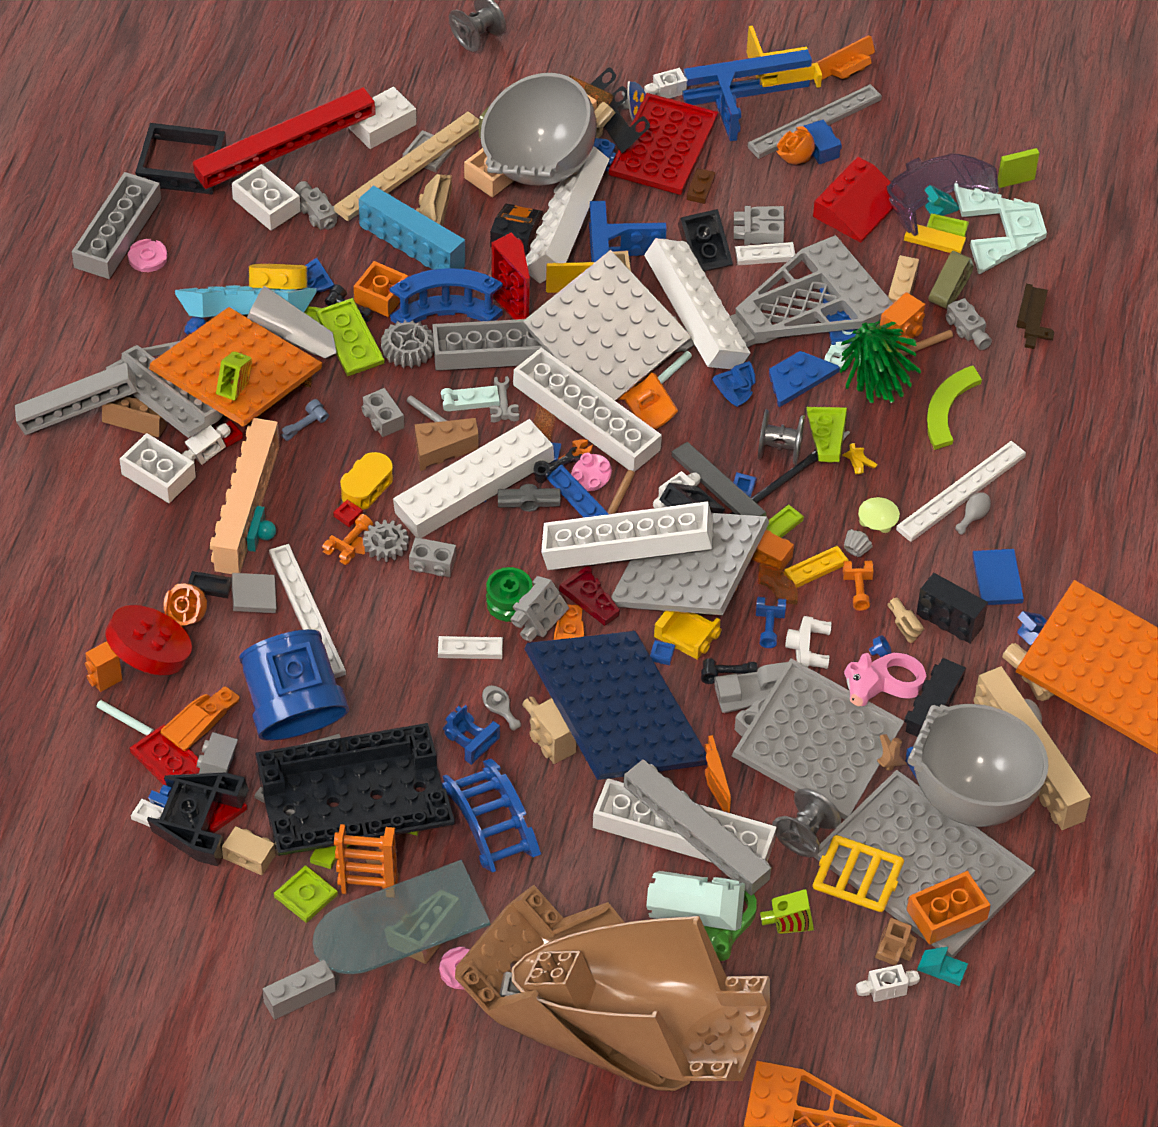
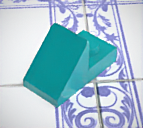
(940, 202)
(938, 964)

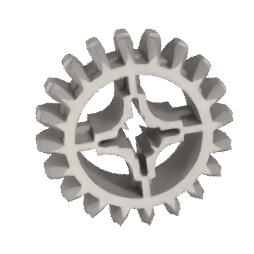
(407, 339)

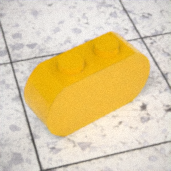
(278, 276)
(367, 480)

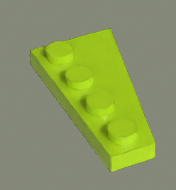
(827, 431)

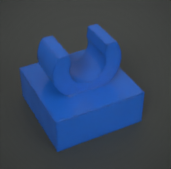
(160, 798)

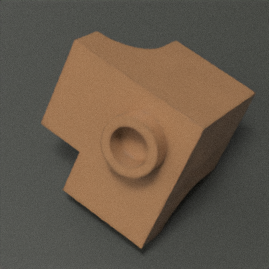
(896, 942)

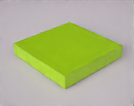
(1018, 168)
(305, 894)

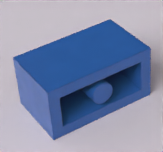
(826, 144)

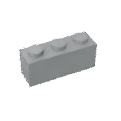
(299, 989)

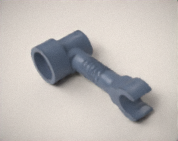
(315, 412)

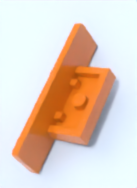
(848, 59)

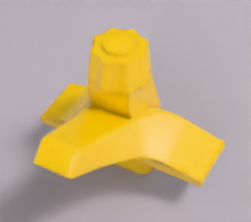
(858, 459)

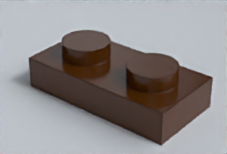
(700, 186)

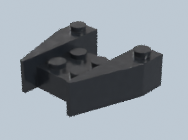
(191, 810)

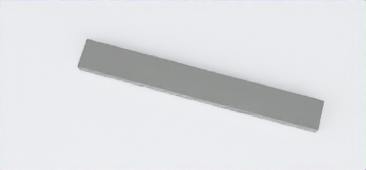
(830, 113)

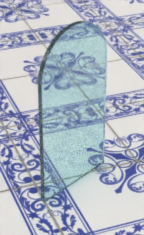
(400, 921)

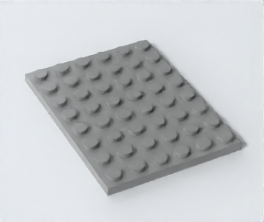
(933, 850)

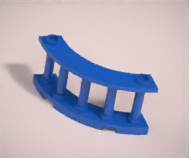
(446, 303)
(508, 799)

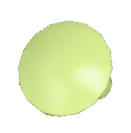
(878, 514)

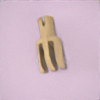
(906, 620)

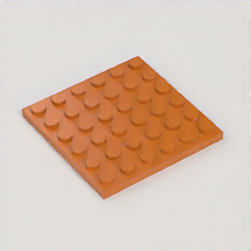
(274, 370)

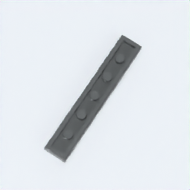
(716, 481)

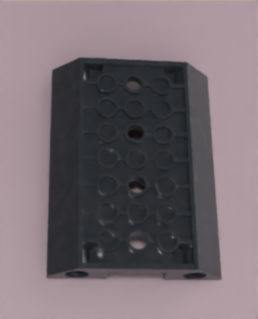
(349, 774)

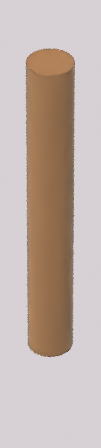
(928, 342)
(621, 492)

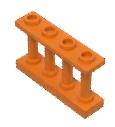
(387, 857)

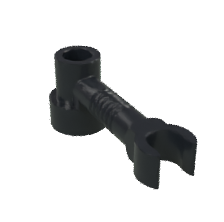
(338, 294)
(543, 469)
(711, 670)

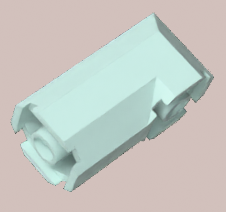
(682, 895)

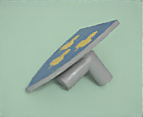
(635, 97)

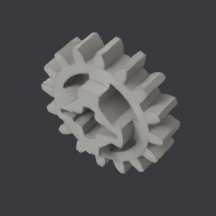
(385, 540)

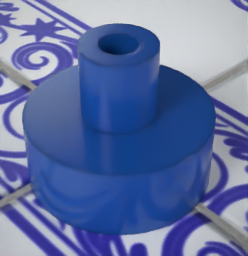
(880, 646)

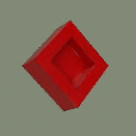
(234, 436)
(347, 513)

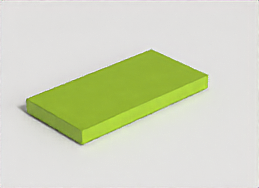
(352, 338)

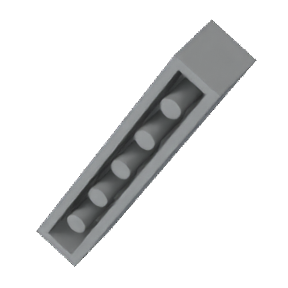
(75, 398)

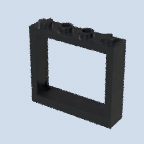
(172, 179)

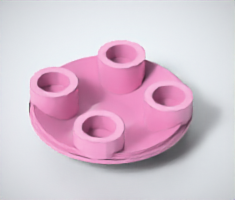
(592, 471)

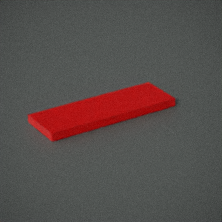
(166, 758)

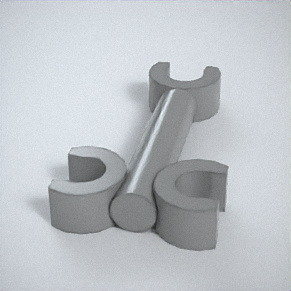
(503, 412)

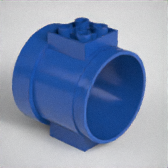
(292, 685)

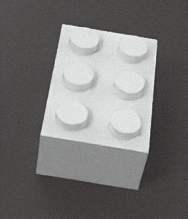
(392, 117)
(266, 197)
(157, 468)

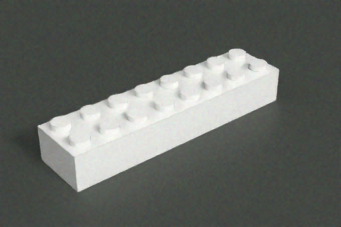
(565, 216)
(697, 303)
(587, 410)
(472, 479)
(627, 535)
(627, 816)

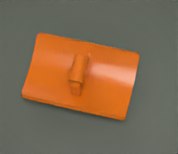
(651, 402)

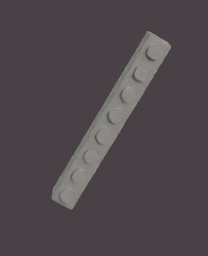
(697, 826)

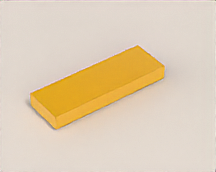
(936, 239)
(816, 566)

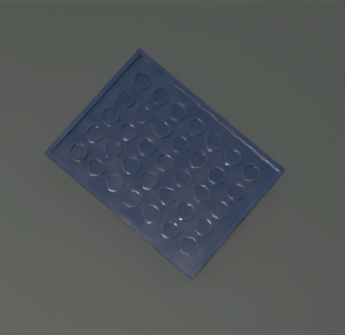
(616, 703)

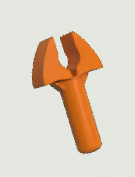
(581, 444)

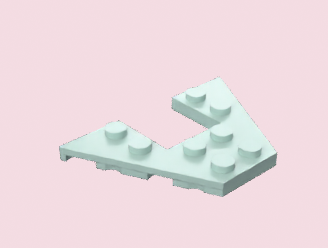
(1020, 221)

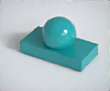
(259, 529)

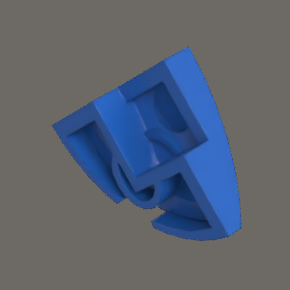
(318, 277)
(736, 383)

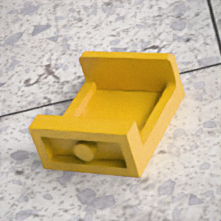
(687, 631)

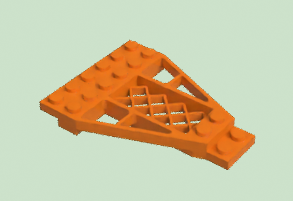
(775, 1101)

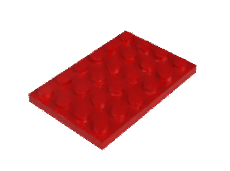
(669, 147)

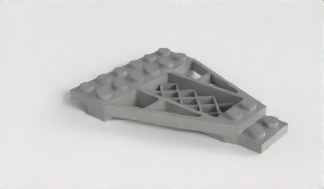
(831, 269)
(163, 397)

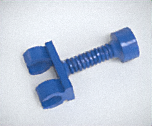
(768, 638)

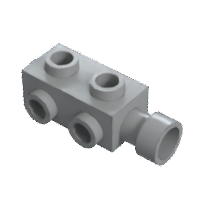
(317, 206)
(968, 323)

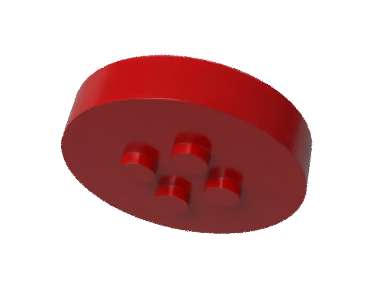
(148, 640)

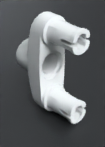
(801, 640)

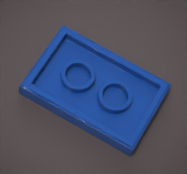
(998, 576)

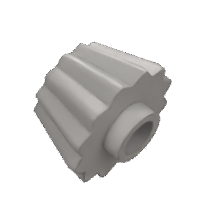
(857, 543)

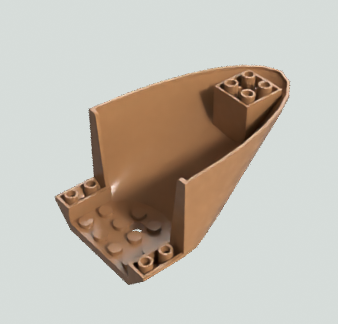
(517, 931)
(653, 996)

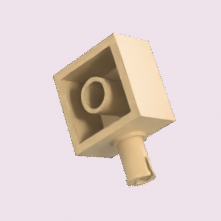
(550, 730)

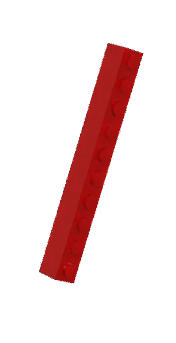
(284, 138)

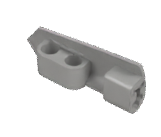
(291, 324)
(742, 690)

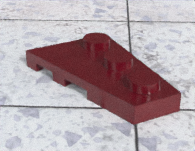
(588, 594)

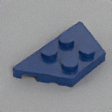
(799, 375)

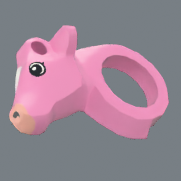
(869, 678)

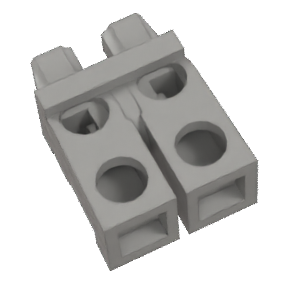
(760, 225)
(539, 609)

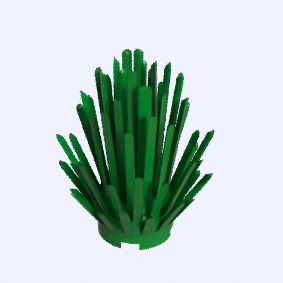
(876, 362)

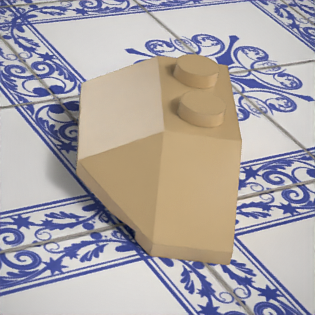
(436, 198)

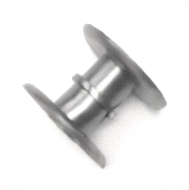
(467, 28)
(790, 436)
(799, 832)

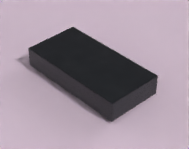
(211, 584)

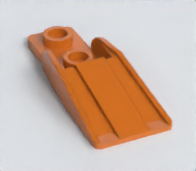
(570, 624)
(199, 717)
(715, 776)

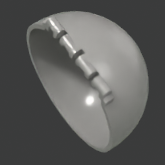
(539, 130)
(978, 763)

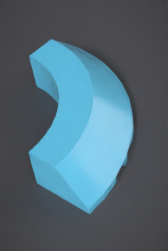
(241, 299)

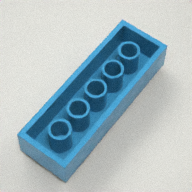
(410, 231)

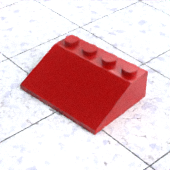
(855, 200)
(511, 269)

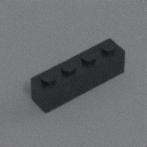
(938, 690)

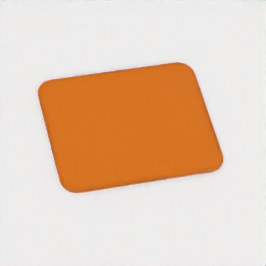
(358, 545)

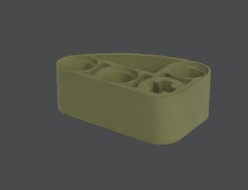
(951, 279)

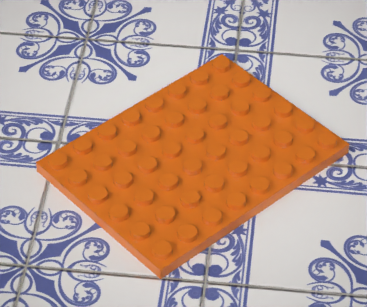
(1099, 663)

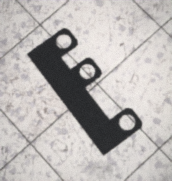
(617, 127)

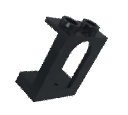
(676, 495)

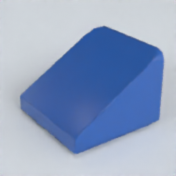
(745, 483)

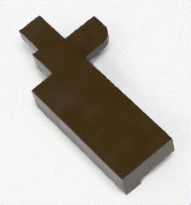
(1031, 315)

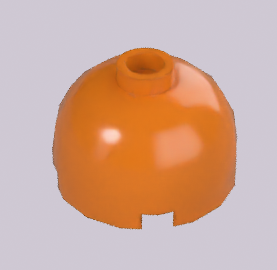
(796, 146)
(185, 604)

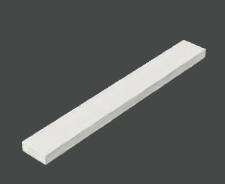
(961, 491)
(303, 601)

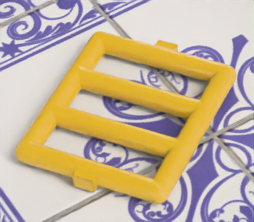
(859, 899)

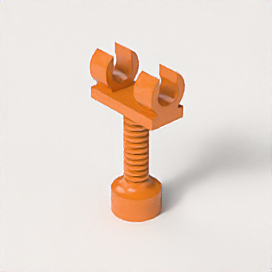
(347, 551)
(860, 600)

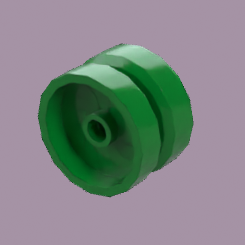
(504, 590)

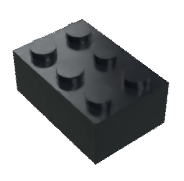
(951, 608)

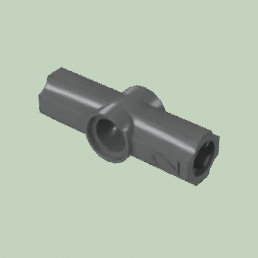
(529, 497)

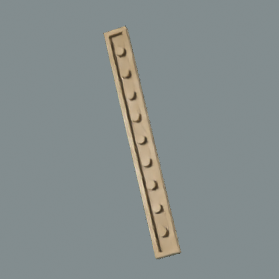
(411, 163)

